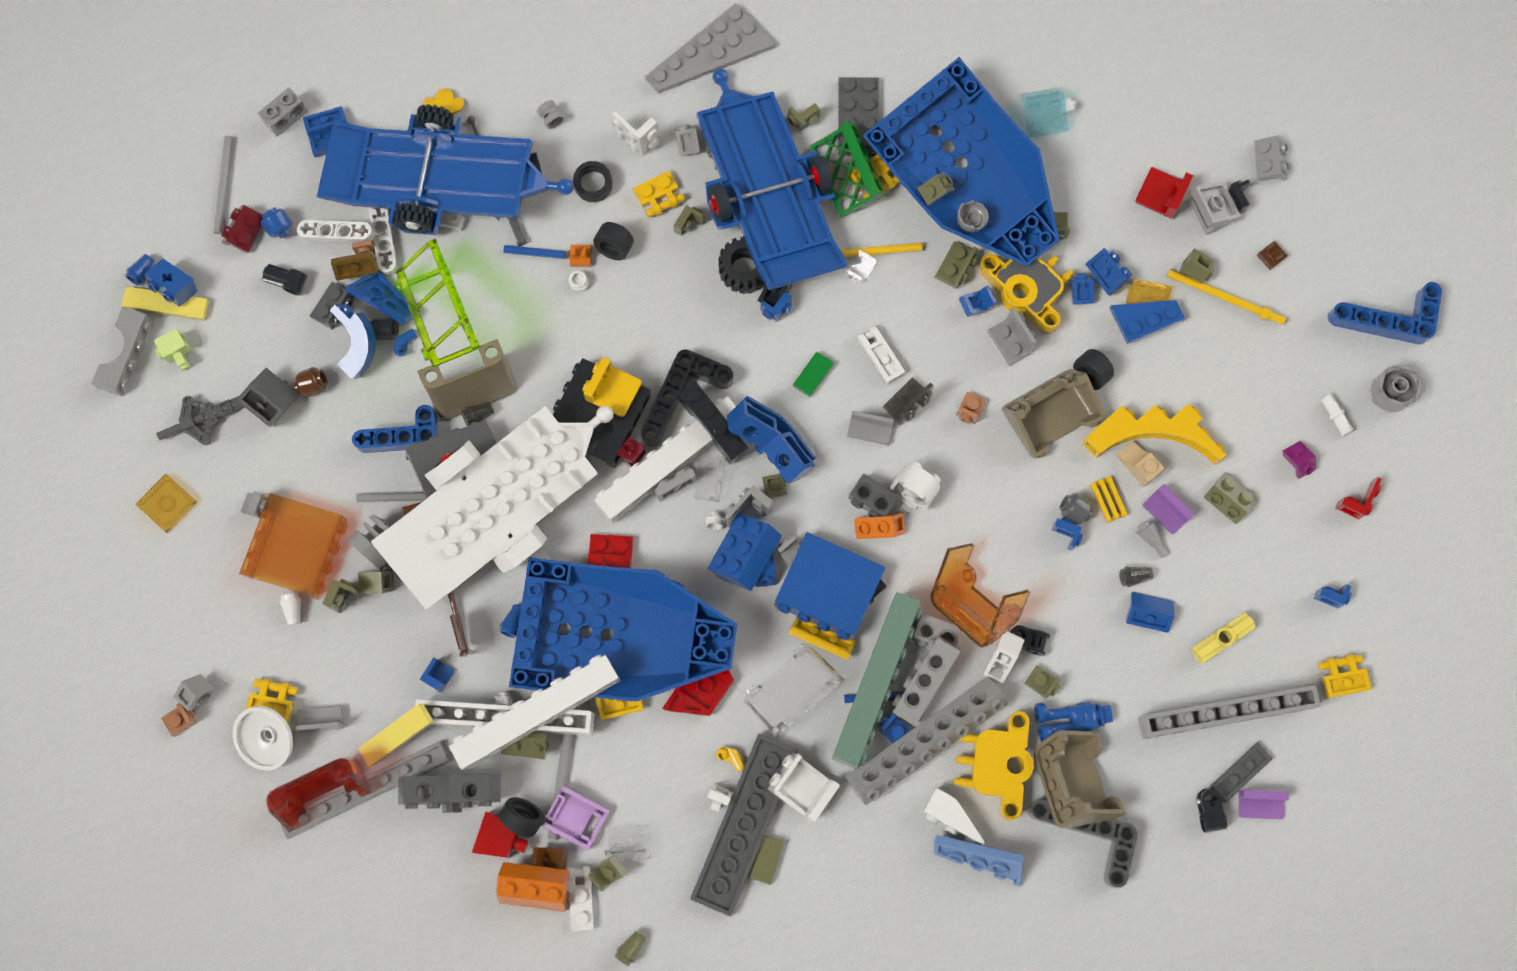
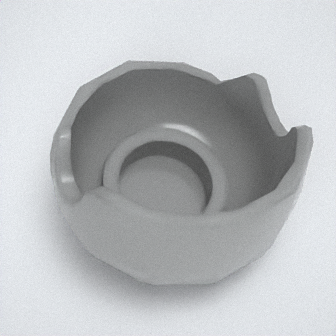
(972, 216)

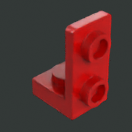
(1351, 505)

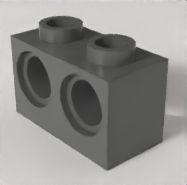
(876, 493)

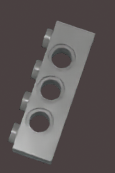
(913, 711)

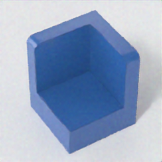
(437, 675)

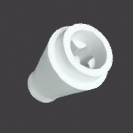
(291, 607)

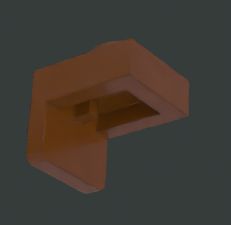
(550, 857)

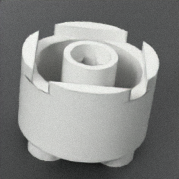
(916, 486)

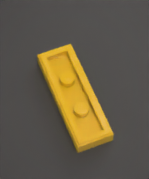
(822, 639)

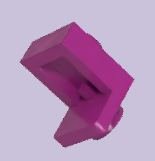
(1300, 458)

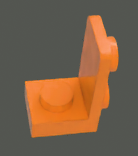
(880, 526)

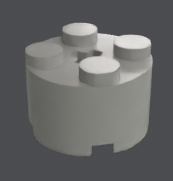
(1396, 388)

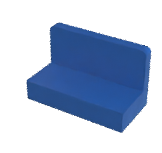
(1150, 612)

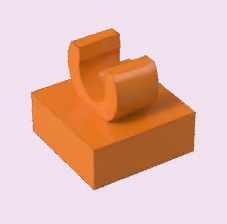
(580, 255)

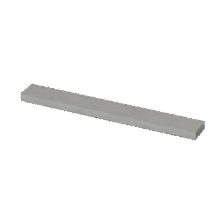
(379, 783)

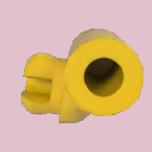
(731, 755)

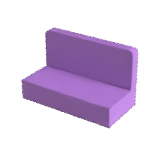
(1167, 509)
(1262, 804)

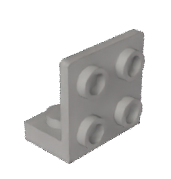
(1013, 337)
(675, 483)
(760, 502)

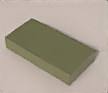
(766, 860)

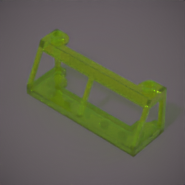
(404, 284)

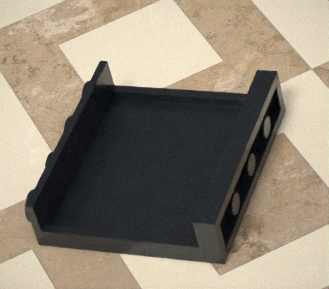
(606, 437)

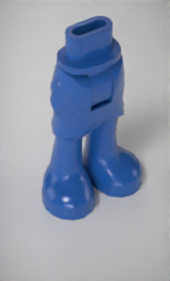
(1082, 717)

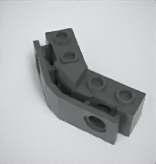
(450, 791)

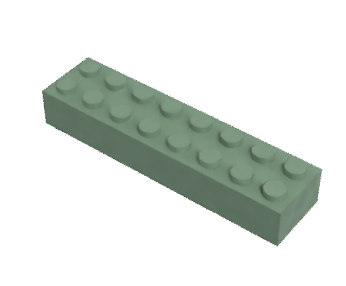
(876, 679)

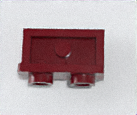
(242, 229)

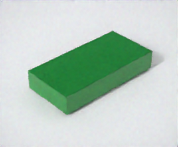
(813, 374)

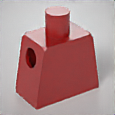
(496, 839)

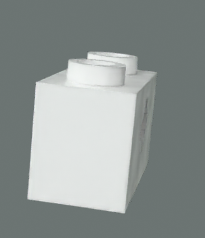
(1003, 657)

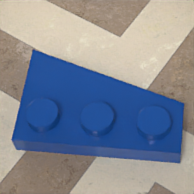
(381, 295)
(1145, 318)

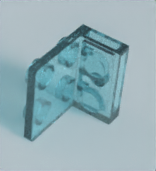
(1044, 112)

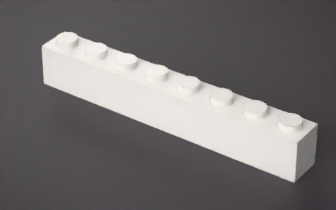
(658, 466)
(533, 713)
(472, 714)

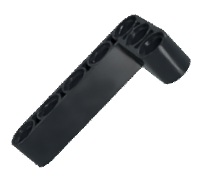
(674, 389)

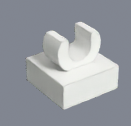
(719, 796)

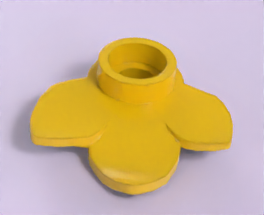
(445, 99)

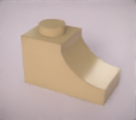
(1140, 463)

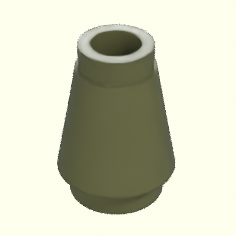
(630, 949)

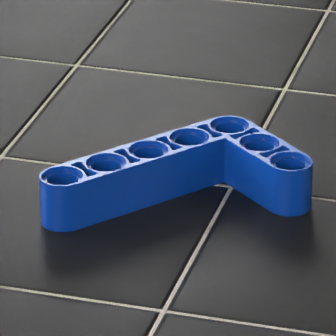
(1392, 320)

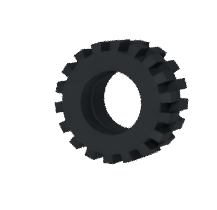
(730, 276)

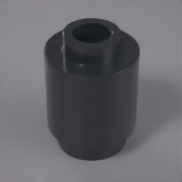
(385, 329)

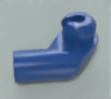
(401, 342)

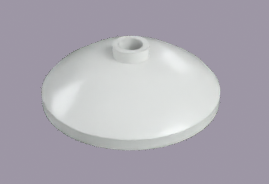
(256, 743)

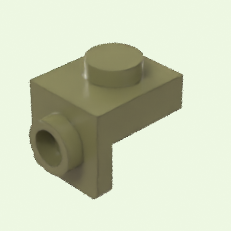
(807, 117)
(936, 188)

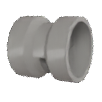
(550, 114)

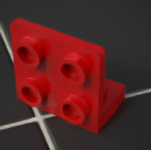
(1163, 192)

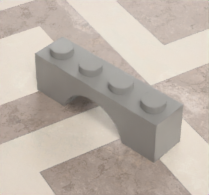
(115, 375)

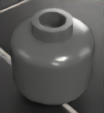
(1076, 508)

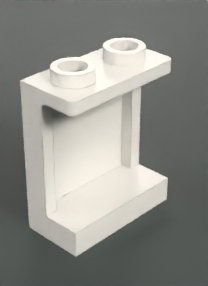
(802, 787)

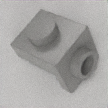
(254, 504)

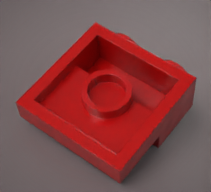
(610, 550)

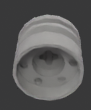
(363, 542)

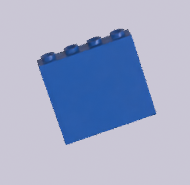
(829, 587)

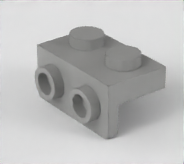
(1271, 158)

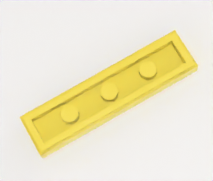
(153, 302)
(395, 735)

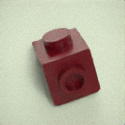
(631, 452)

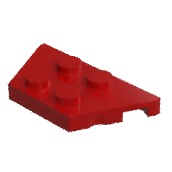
(700, 696)

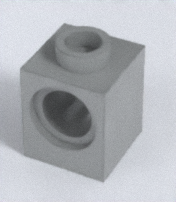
(194, 692)

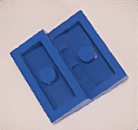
(319, 128)

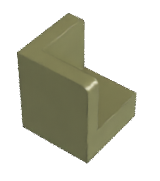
(375, 581)

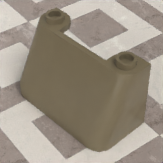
(1054, 411)
(1073, 781)

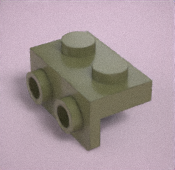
(1230, 498)
(532, 746)

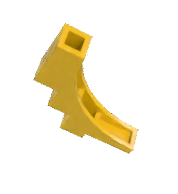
(1154, 424)

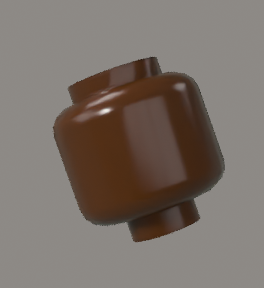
(310, 382)

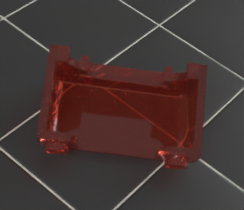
(288, 800)

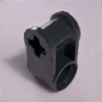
(1033, 639)
(1211, 813)

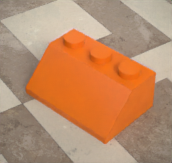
(533, 886)

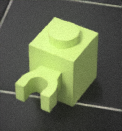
(172, 348)

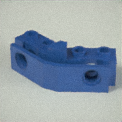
(772, 436)

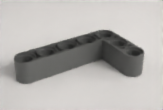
(1113, 835)

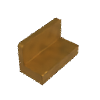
(354, 265)

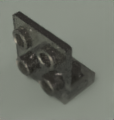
(908, 400)

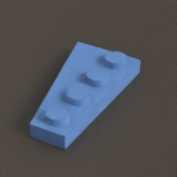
(981, 857)

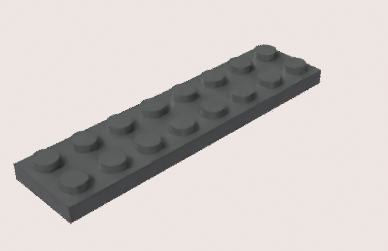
(741, 828)

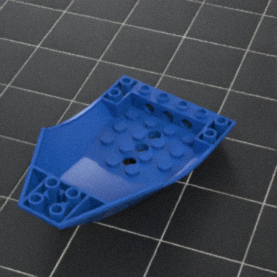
(1001, 168)
(658, 627)

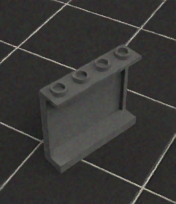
(426, 455)

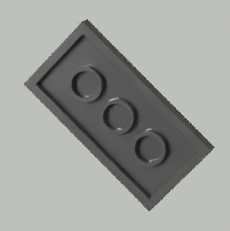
(858, 104)

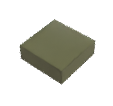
(774, 486)

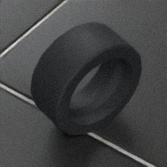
(592, 166)
(521, 817)

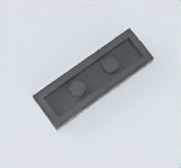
(1241, 772)

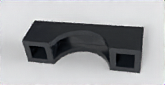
(708, 415)

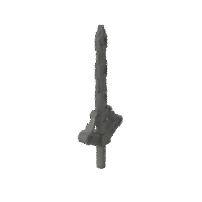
(208, 414)

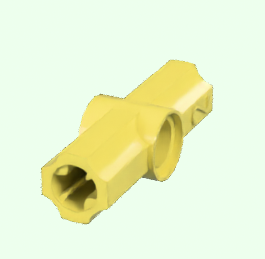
(1233, 630)

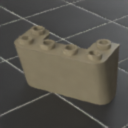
(473, 388)

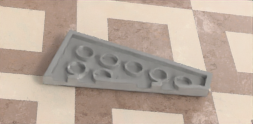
(715, 47)

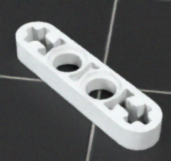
(336, 229)
(386, 235)

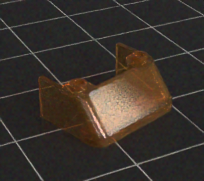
(969, 608)

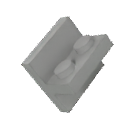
(1213, 206)

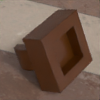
(1272, 255)

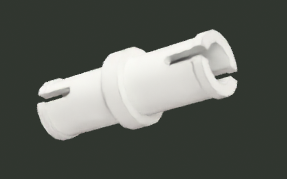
(1337, 415)

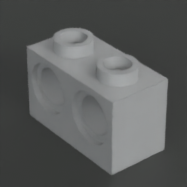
(282, 111)
(937, 627)

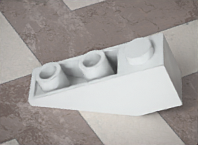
(949, 812)

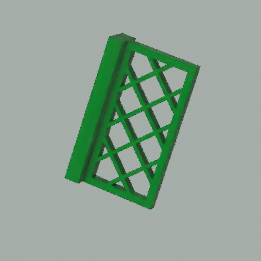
(864, 166)

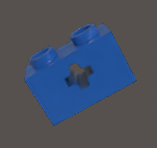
(170, 282)

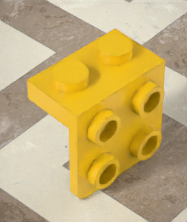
(611, 387)

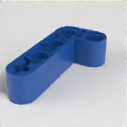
(396, 433)

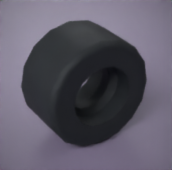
(613, 241)
(1097, 367)

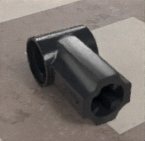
(289, 280)

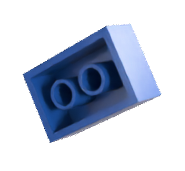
(744, 551)

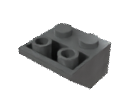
(267, 397)

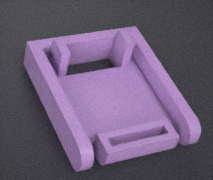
(571, 816)

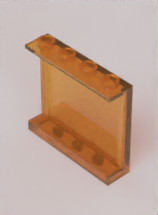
(294, 546)

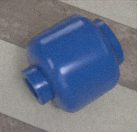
(276, 223)

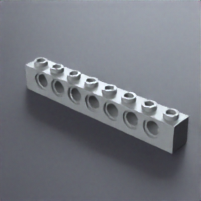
(1229, 712)
(927, 740)

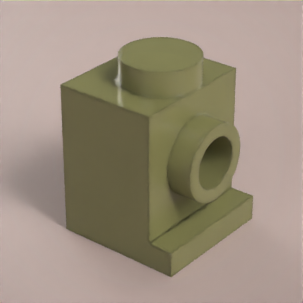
(1197, 266)

